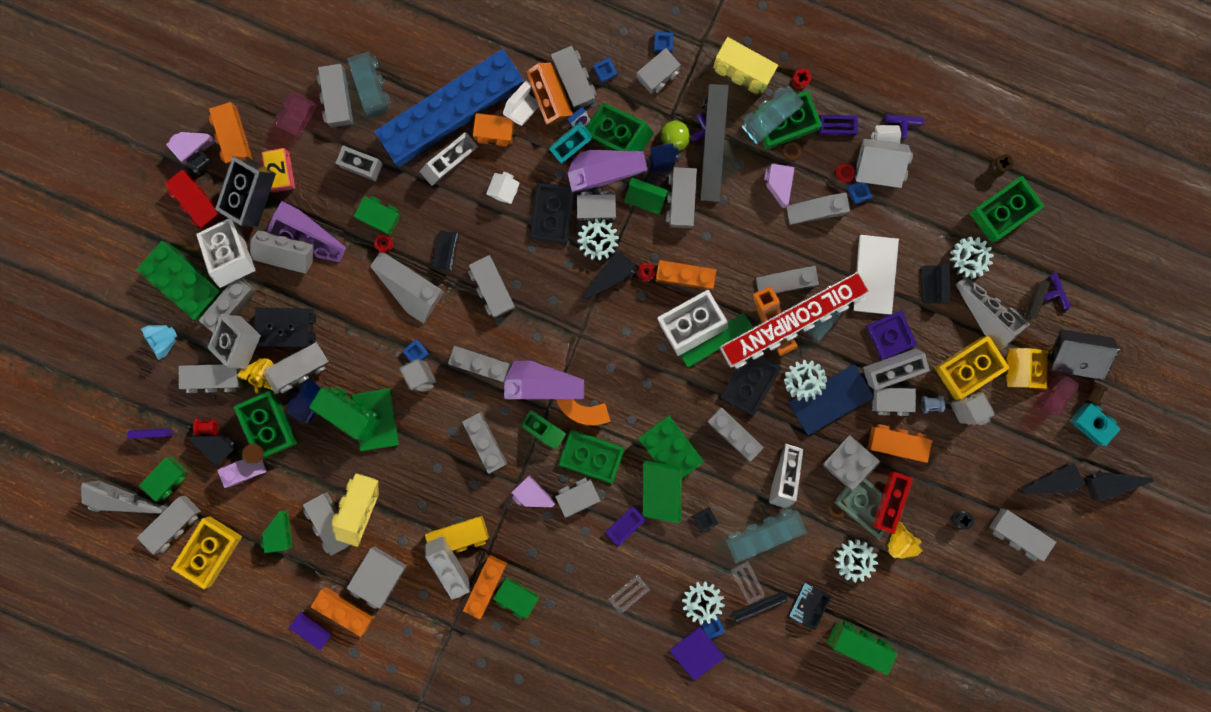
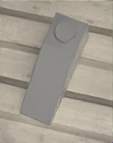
(448, 158)
(818, 208)
(789, 280)
(786, 479)

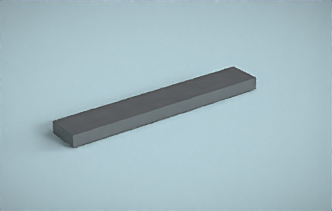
(714, 142)

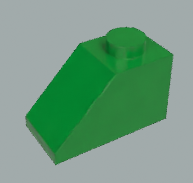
(543, 429)
(278, 534)

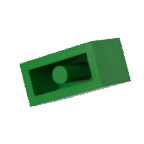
(378, 216)
(164, 479)
(516, 597)

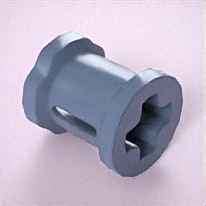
(932, 404)

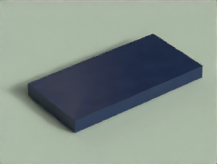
(842, 394)

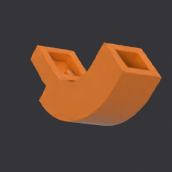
(769, 307)
(585, 415)

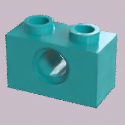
(570, 142)
(1084, 419)

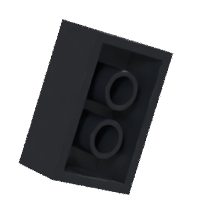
(245, 191)

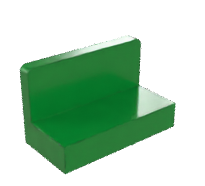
(645, 196)

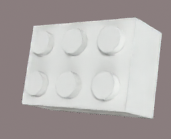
(225, 252)
(693, 322)

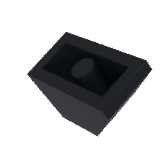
(216, 448)

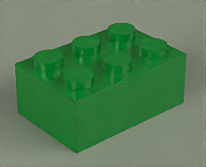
(796, 126)
(1006, 209)
(346, 412)
(266, 423)
(670, 446)
(862, 647)

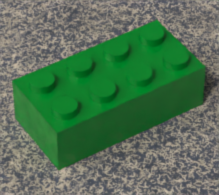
(180, 280)

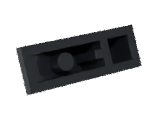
(612, 274)
(1060, 480)
(1107, 485)

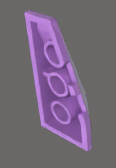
(602, 167)
(297, 226)
(538, 381)

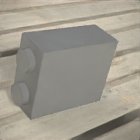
(883, 163)
(376, 577)

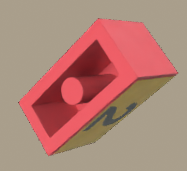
(280, 163)

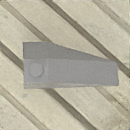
(410, 289)
(994, 319)
(106, 497)

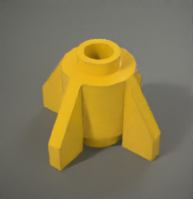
(255, 373)
(903, 543)

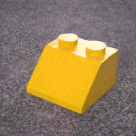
(1027, 368)

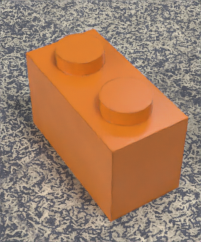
(493, 129)

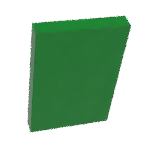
(386, 432)
(591, 456)
(662, 491)

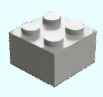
(233, 341)
(851, 463)

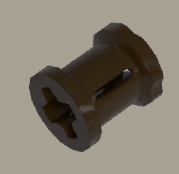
(1006, 161)
(1096, 393)

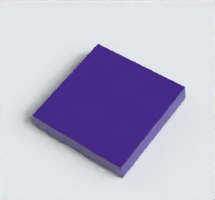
(891, 335)
(697, 653)

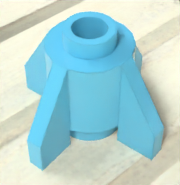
(160, 339)

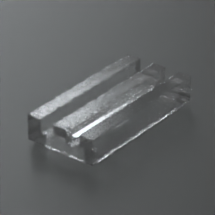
(755, 597)
(634, 599)

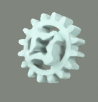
(597, 232)
(974, 264)
(802, 373)
(849, 565)
(694, 604)

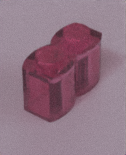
(295, 115)
(1058, 393)

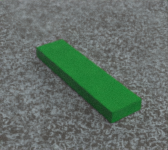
(736, 328)

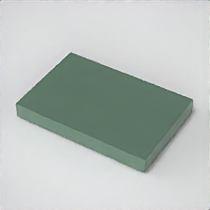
(862, 505)

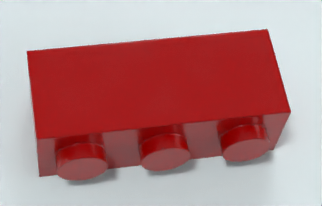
(193, 200)
(892, 502)

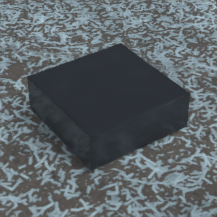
(705, 519)

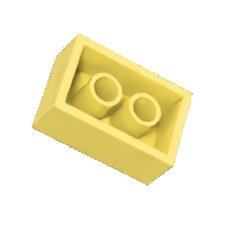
(744, 66)
(355, 509)

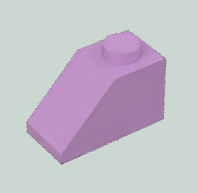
(187, 145)
(779, 182)
(240, 472)
(532, 495)

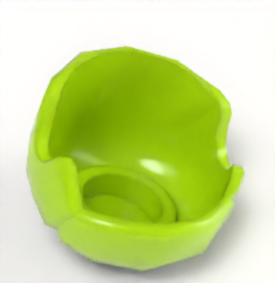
(676, 133)

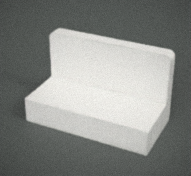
(521, 105)

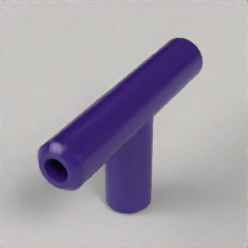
(904, 121)
(700, 134)
(1058, 292)

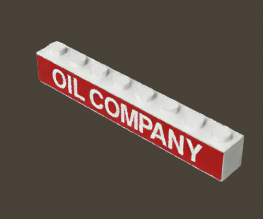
(794, 319)

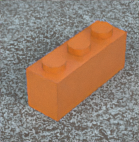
(549, 93)
(229, 132)
(685, 275)
(899, 443)
(485, 587)
(342, 611)

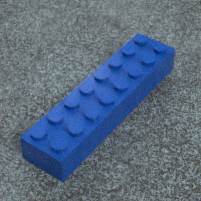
(450, 108)

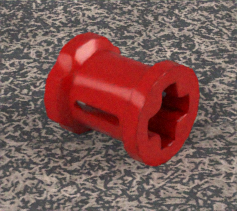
(801, 73)
(205, 427)

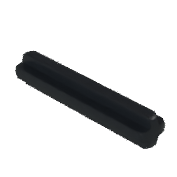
(759, 606)

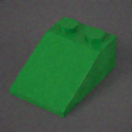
(618, 130)

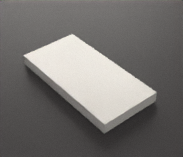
(877, 269)

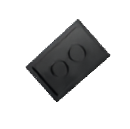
(552, 213)
(751, 384)

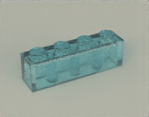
(766, 535)

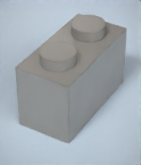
(659, 71)
(359, 163)
(596, 206)
(894, 400)
(577, 497)

